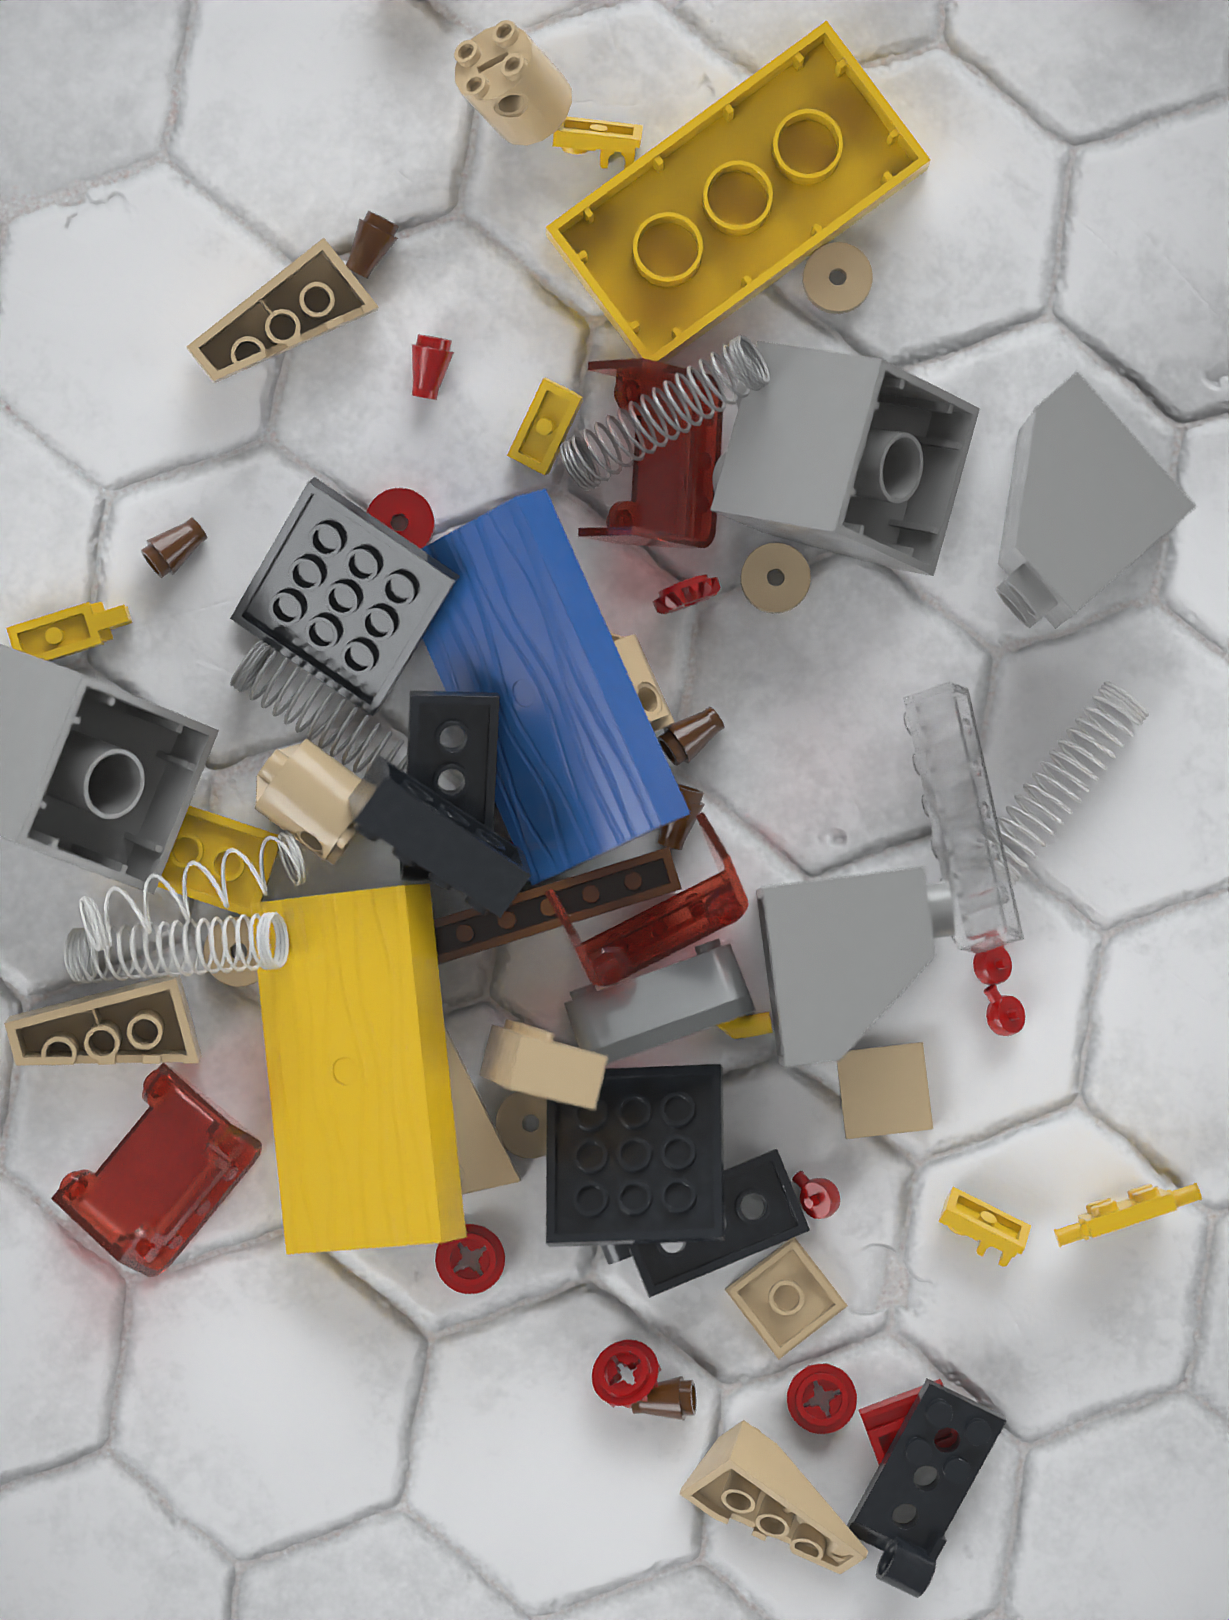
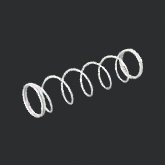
(100, 939)

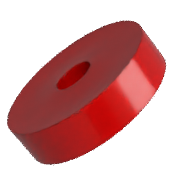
(410, 505)

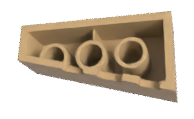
(289, 310)
(121, 1025)
(534, 1064)
(481, 1152)

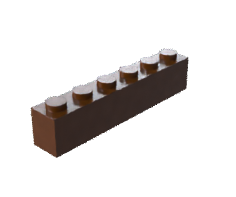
(580, 895)

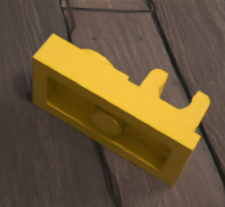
(582, 134)
(545, 426)
(985, 1223)

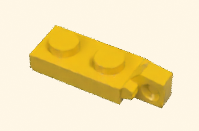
(68, 630)

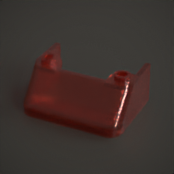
(673, 484)
(664, 926)

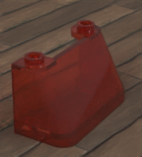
(161, 1176)

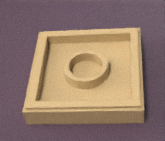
(884, 1090)
(786, 1297)

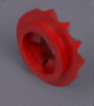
(686, 594)
(467, 1280)
(607, 1374)
(840, 1406)

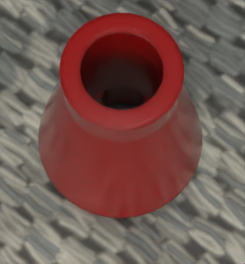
(429, 365)

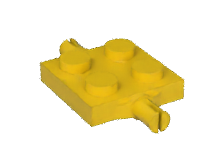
(1108, 1215)

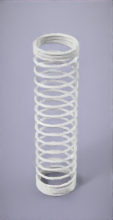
(1120, 701)
(262, 939)

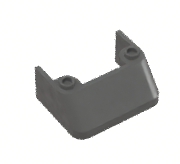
(660, 1004)

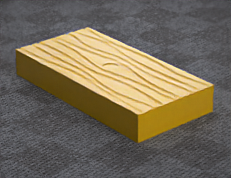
(738, 196)
(360, 1073)

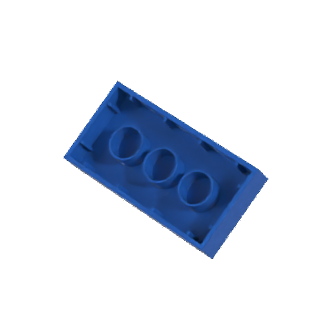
(572, 735)

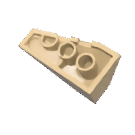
(759, 1485)

